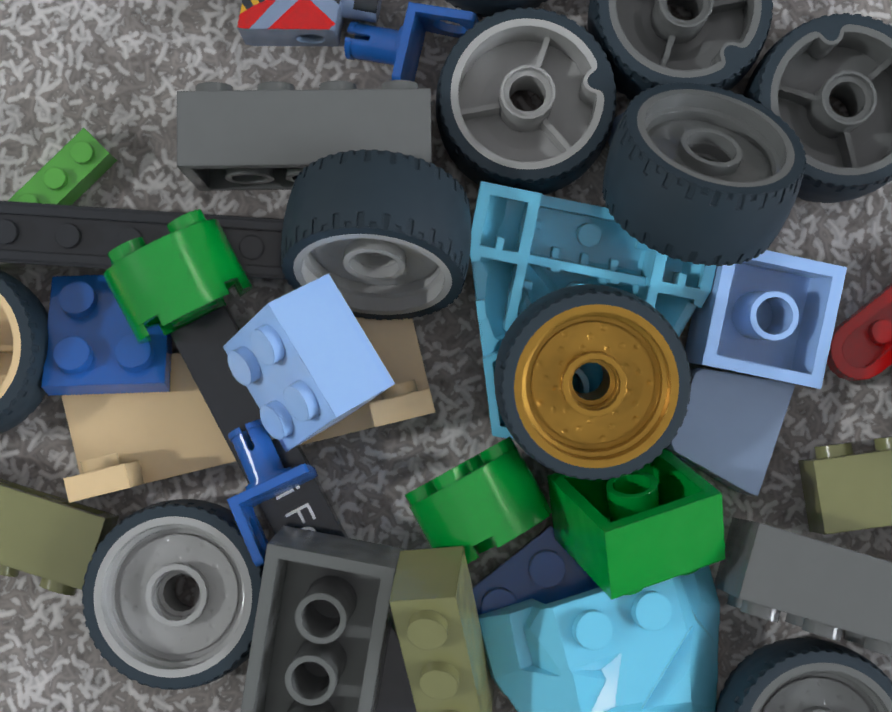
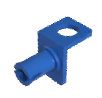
(405, 45)
(266, 480)

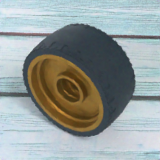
(620, 421)

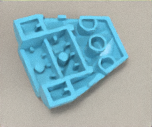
(544, 243)
(610, 654)

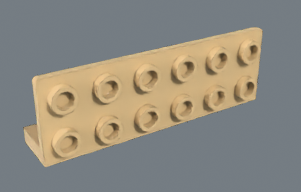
(162, 435)

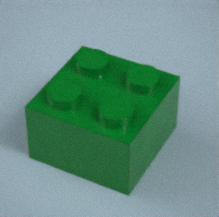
(639, 525)

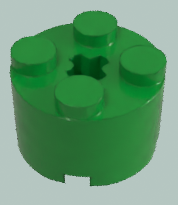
(175, 275)
(480, 502)

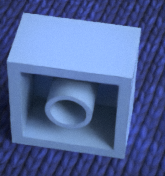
(769, 319)
(306, 362)

